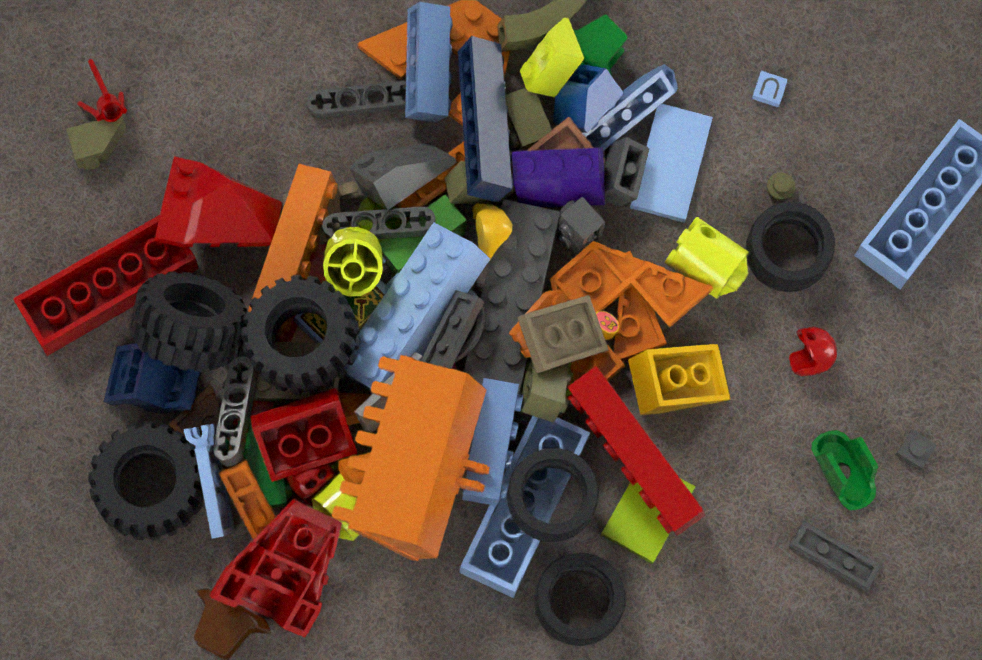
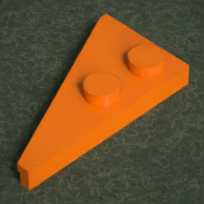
(637, 325)

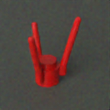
(108, 105)

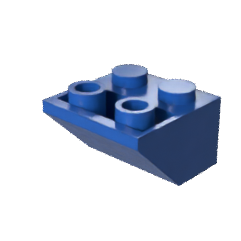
(586, 97)

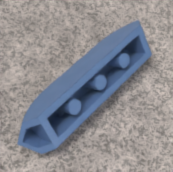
(633, 106)

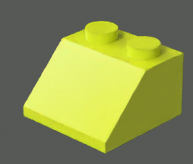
(552, 61)

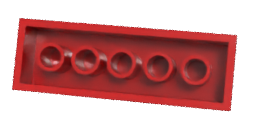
(99, 286)
(636, 450)

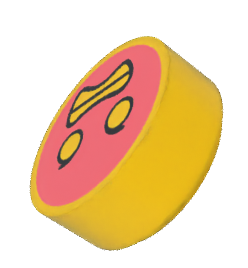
(608, 324)

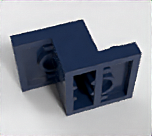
(149, 382)

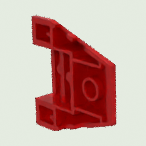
(214, 209)
(283, 568)

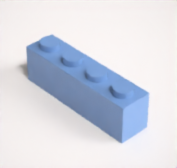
(428, 62)
(492, 439)

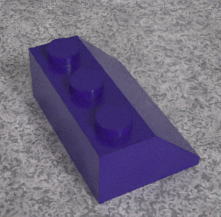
(559, 176)

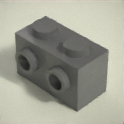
(624, 171)
(579, 225)

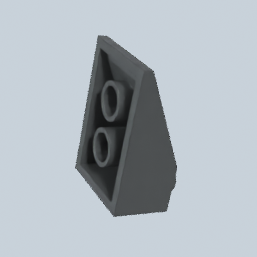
(398, 172)

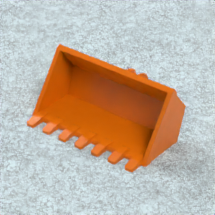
(414, 457)

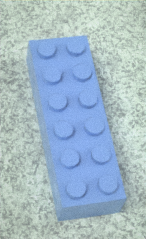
(925, 207)
(416, 302)
(500, 548)

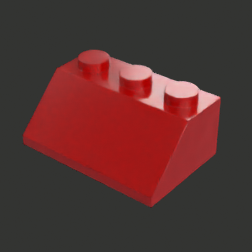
(303, 435)

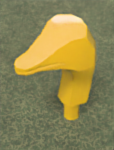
(491, 226)

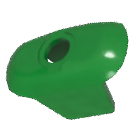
(601, 43)
(836, 448)

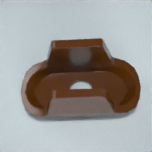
(225, 627)

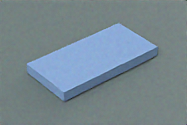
(672, 162)

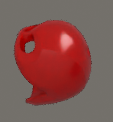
(818, 352)
(310, 481)

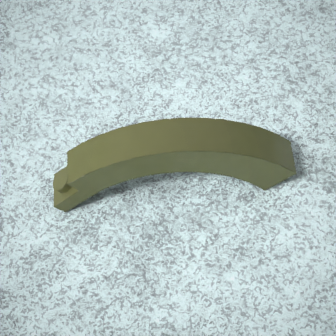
(530, 28)

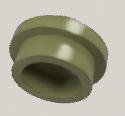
(781, 186)

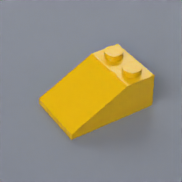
(678, 378)

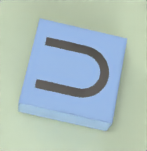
(769, 89)

